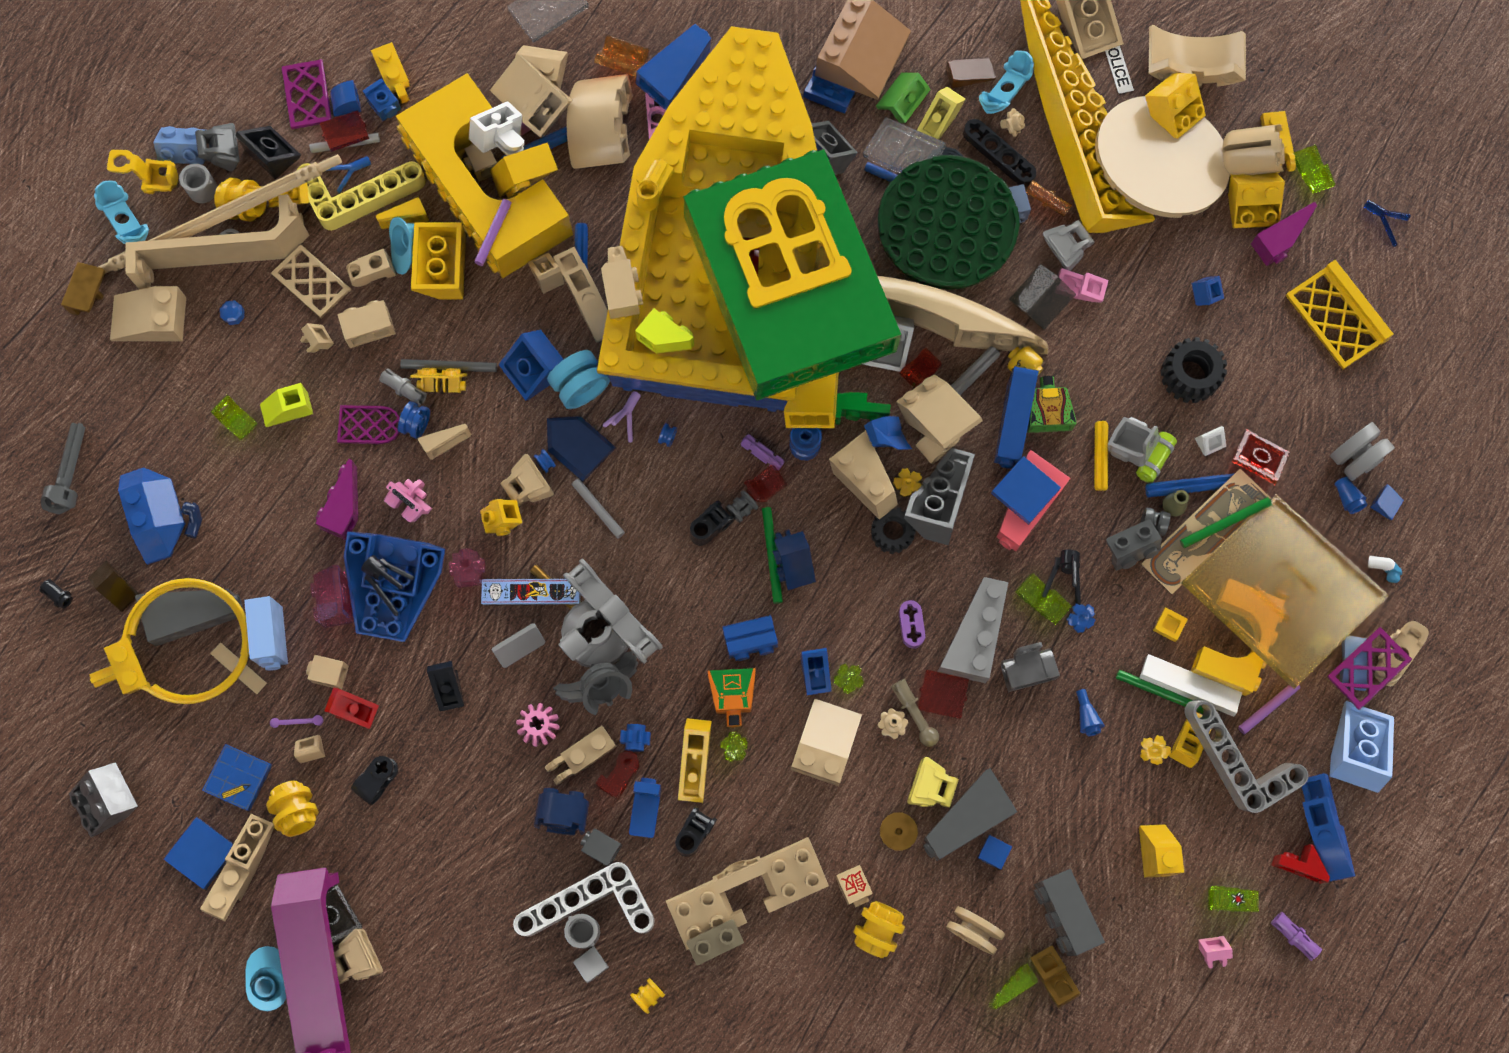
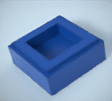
(994, 852)

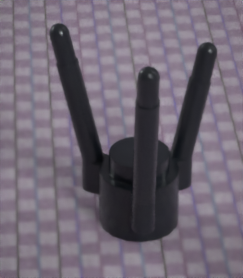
(1069, 564)
(377, 569)

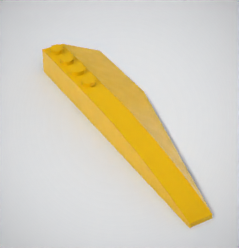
(1074, 119)

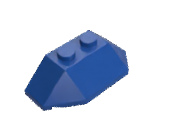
(151, 513)

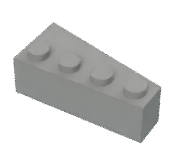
(976, 638)

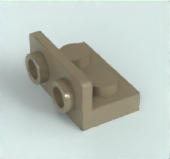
(714, 942)

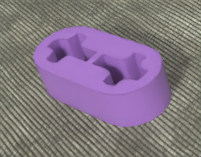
(906, 625)

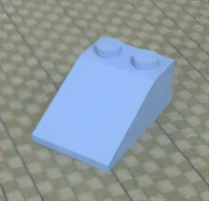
(1363, 748)

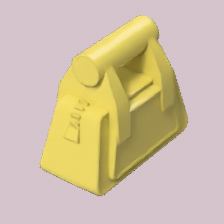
(928, 784)

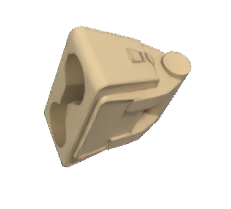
(530, 480)
(358, 956)

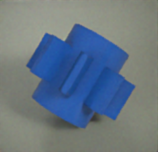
(635, 737)

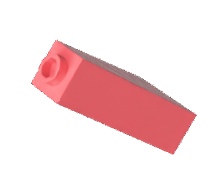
(1015, 530)

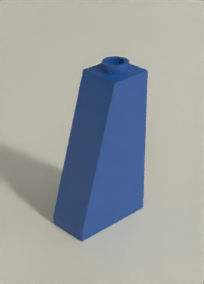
(674, 66)
(1015, 416)

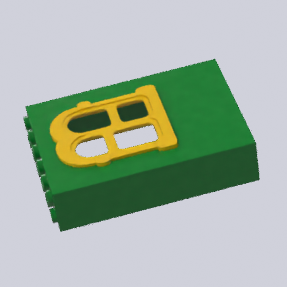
(812, 320)

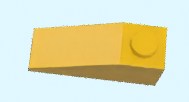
(694, 760)

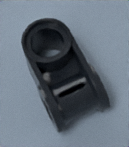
(713, 520)
(373, 781)
(695, 830)

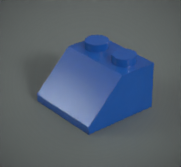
(530, 363)

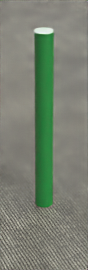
(1226, 522)
(770, 546)
(1154, 689)

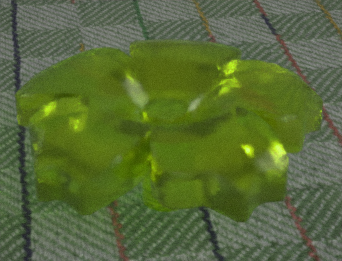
(849, 678)
(734, 746)

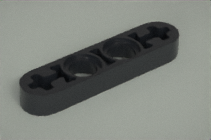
(1003, 149)

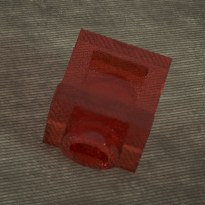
(920, 368)
(765, 484)

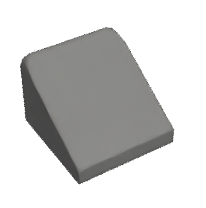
(590, 965)

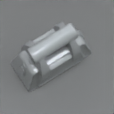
(1065, 246)

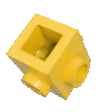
(501, 516)

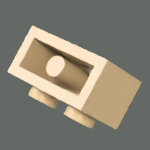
(366, 323)

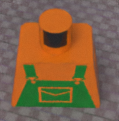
(732, 693)

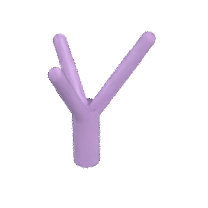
(627, 410)

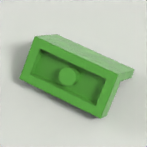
(904, 96)

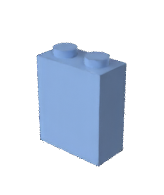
(266, 632)

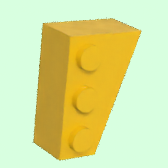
(522, 169)

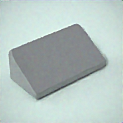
(518, 645)

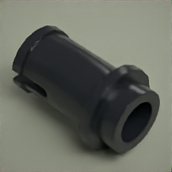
(56, 594)

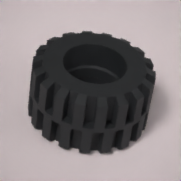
(1203, 355)

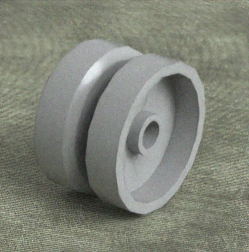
(1362, 452)

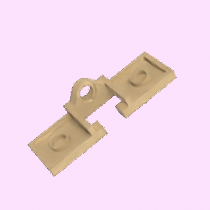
(786, 873)

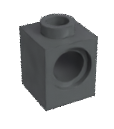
(600, 847)

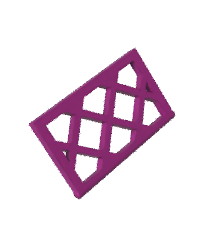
(310, 119)
(1348, 664)

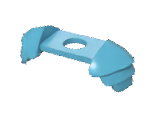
(1019, 70)
(112, 201)

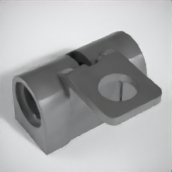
(1029, 667)

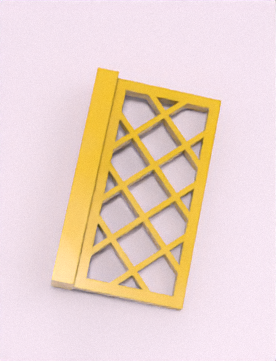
(1358, 307)

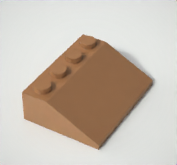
(862, 48)

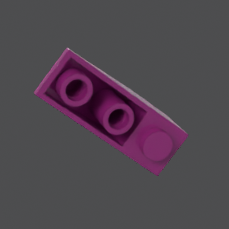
(341, 508)

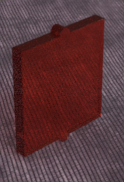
(344, 131)
(943, 694)

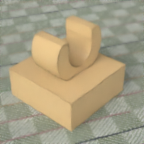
(317, 337)

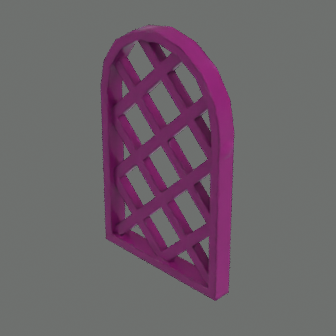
(366, 432)

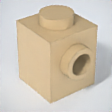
(479, 162)

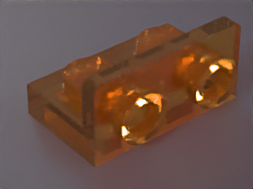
(622, 55)

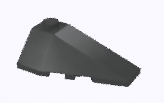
(937, 502)

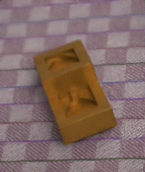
(1054, 976)

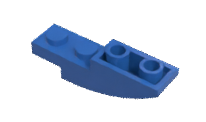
(1325, 828)

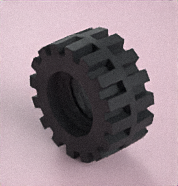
(892, 545)

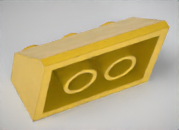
(439, 259)

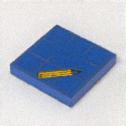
(237, 777)

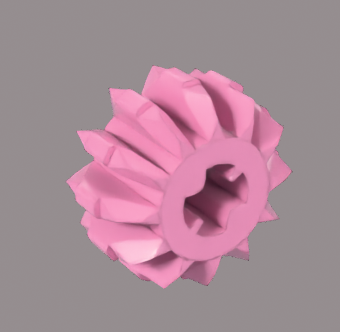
(532, 732)

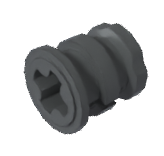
(742, 506)

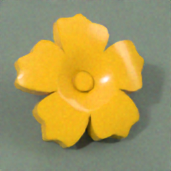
(907, 482)
(1155, 750)

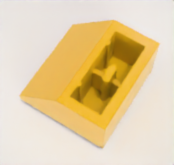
(1176, 103)
(1255, 199)

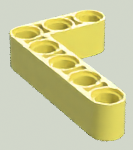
(359, 194)

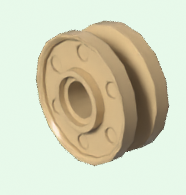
(975, 930)

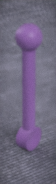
(317, 720)

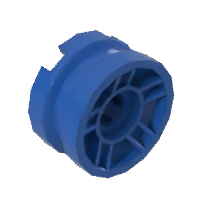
(413, 420)

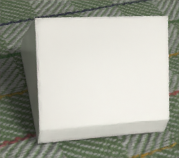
(1212, 441)

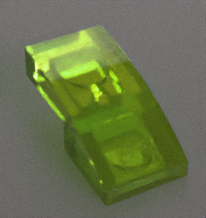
(1314, 173)
(1051, 607)

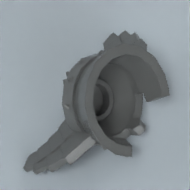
(601, 684)

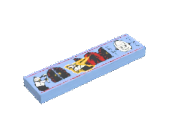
(528, 592)

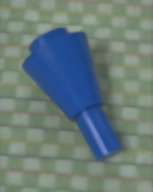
(1089, 719)

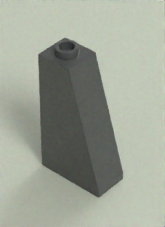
(184, 613)
(973, 814)

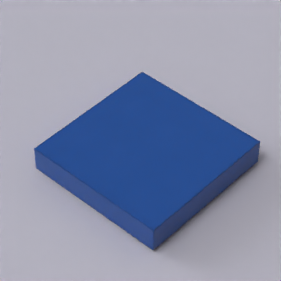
(1026, 490)
(199, 853)

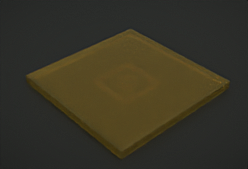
(1285, 590)

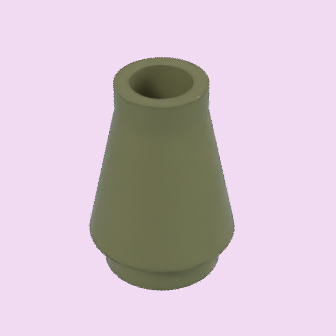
(1176, 503)

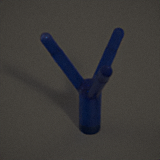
(1382, 212)

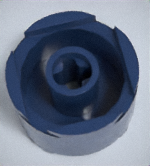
(561, 812)

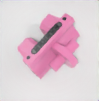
(400, 492)

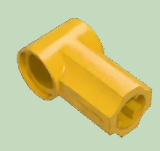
(653, 184)

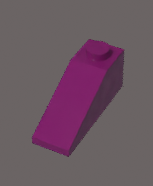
(1278, 239)

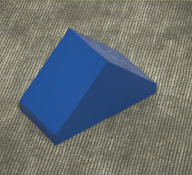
(816, 671)

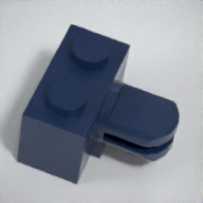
(794, 560)

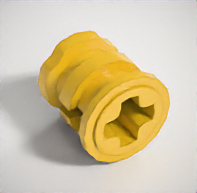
(647, 995)

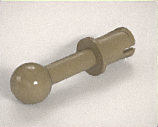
(928, 735)

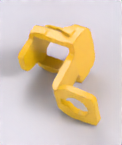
(146, 171)

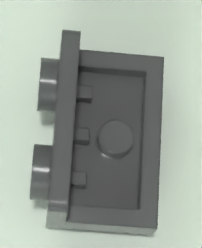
(1134, 545)

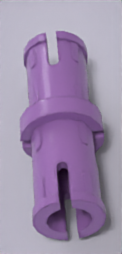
(1296, 936)

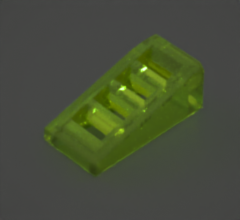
(1017, 984)

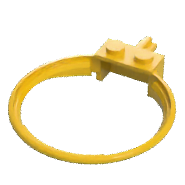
(126, 666)

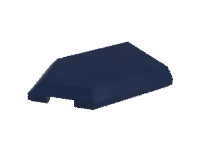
(577, 445)

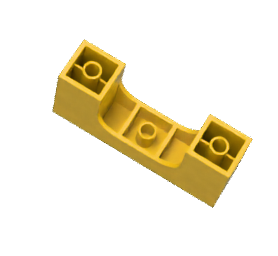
(437, 135)

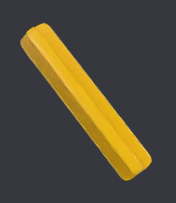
(1101, 456)

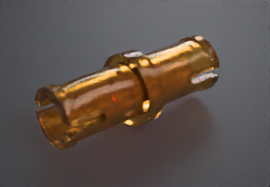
(1048, 198)

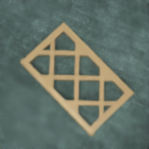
(308, 299)

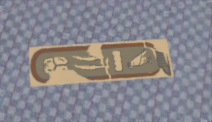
(1176, 563)

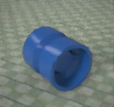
(805, 442)

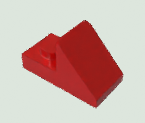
(351, 708)
(1309, 866)

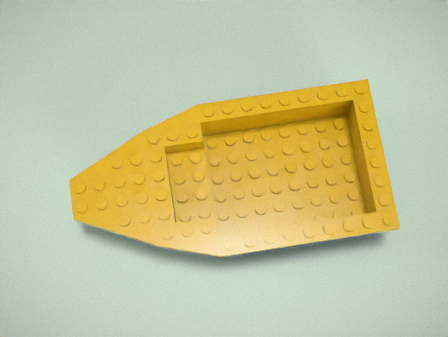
(724, 122)

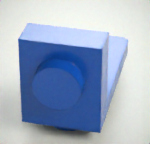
(645, 808)

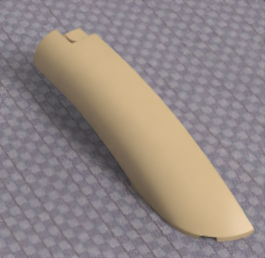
(957, 317)

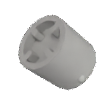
(198, 183)
(582, 931)

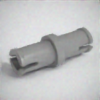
(403, 387)

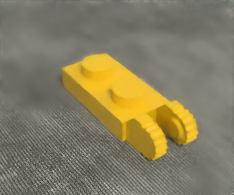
(1276, 118)

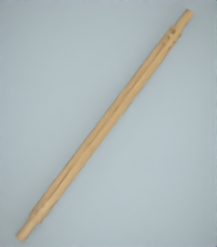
(236, 206)

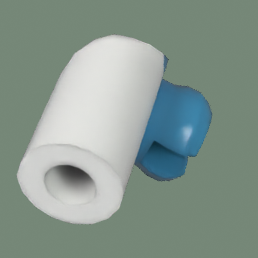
(1388, 565)

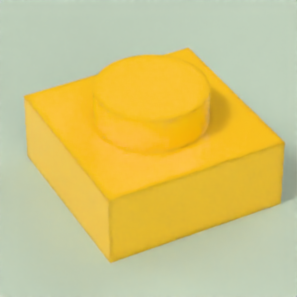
(1170, 624)

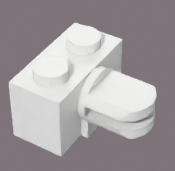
(497, 128)

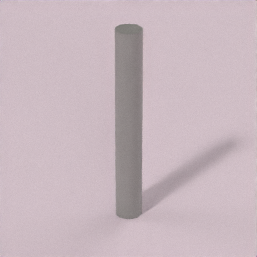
(323, 146)
(598, 508)

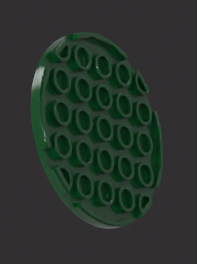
(948, 222)

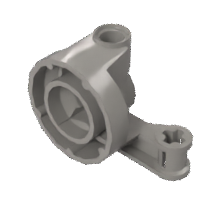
(601, 603)

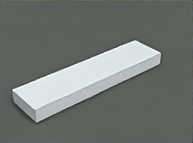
(1190, 684)

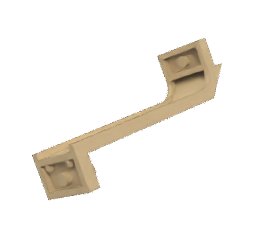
(217, 249)

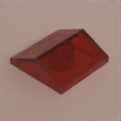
(1260, 456)

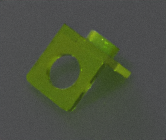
(234, 417)

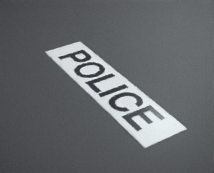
(1119, 70)

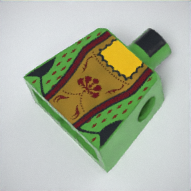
(1051, 408)

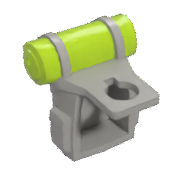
(1142, 446)

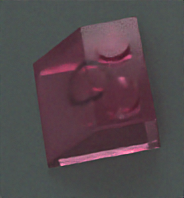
(331, 597)

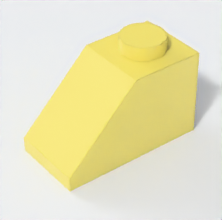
(941, 113)

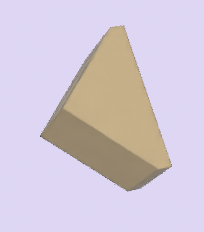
(546, 272)

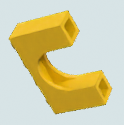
(1230, 671)

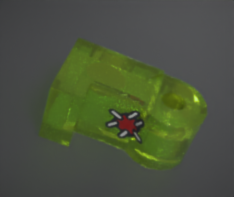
(1232, 899)

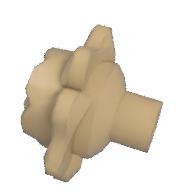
(1014, 122)
(892, 723)

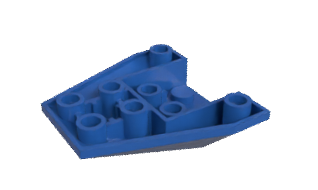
(369, 610)

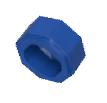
(232, 312)

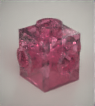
(467, 568)

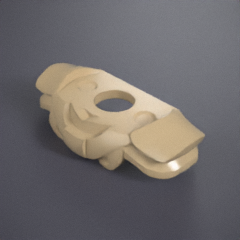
(1411, 638)

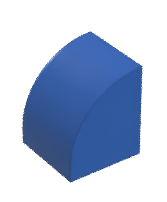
(345, 98)

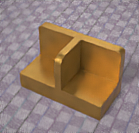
(83, 288)

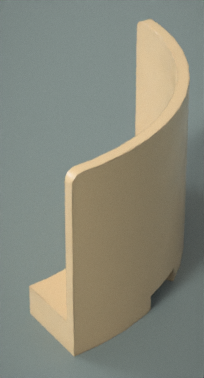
(1210, 58)
(596, 121)

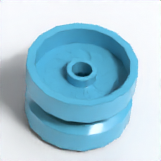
(577, 379)

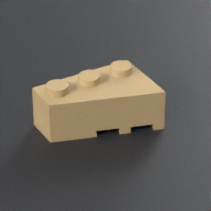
(864, 475)

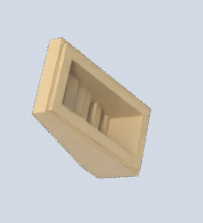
(442, 441)

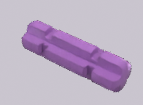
(762, 452)

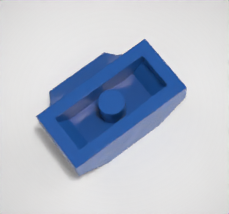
(886, 433)

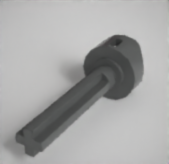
(60, 492)

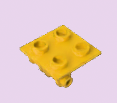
(431, 380)

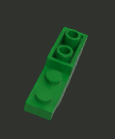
(855, 406)

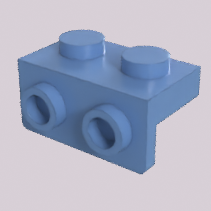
(177, 145)

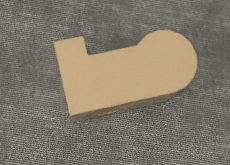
(370, 268)

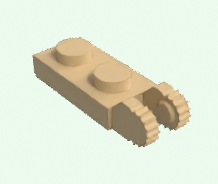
(582, 754)

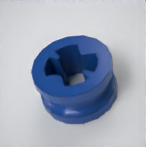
(667, 435)
(544, 461)

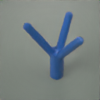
(351, 167)

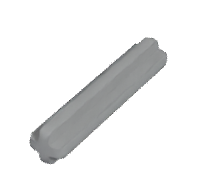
(975, 370)

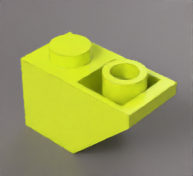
(662, 334)
(286, 405)

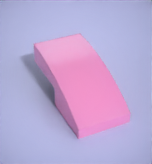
(1086, 287)

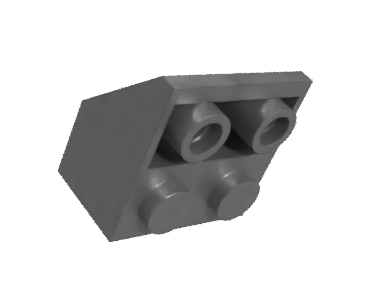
(102, 799)

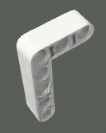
(586, 898)

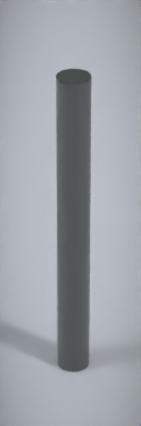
(443, 365)

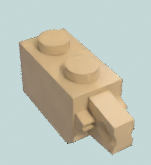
(619, 284)

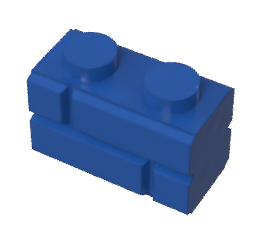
(750, 638)

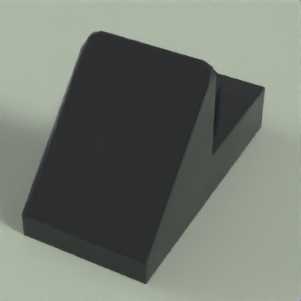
(445, 685)

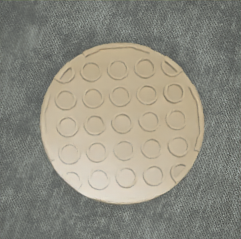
(1154, 168)

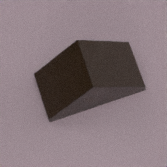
(113, 586)

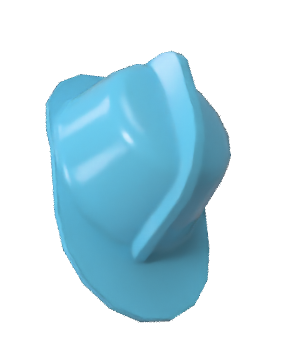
(401, 244)
(265, 979)

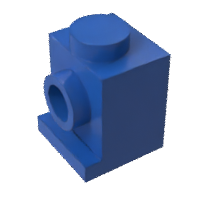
(382, 100)

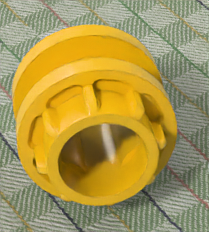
(234, 188)
(292, 808)
(879, 929)

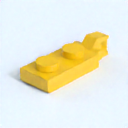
(392, 70)

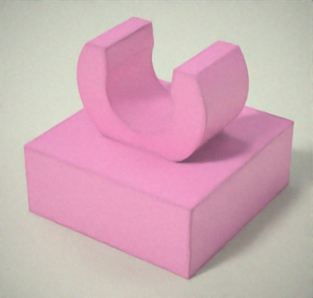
(1215, 949)

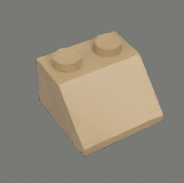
(546, 61)

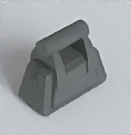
(222, 146)

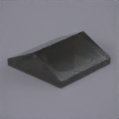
(1042, 296)

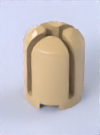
(1254, 150)

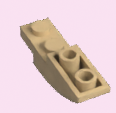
(584, 291)
(240, 868)

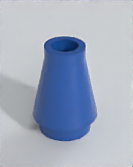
(1350, 496)

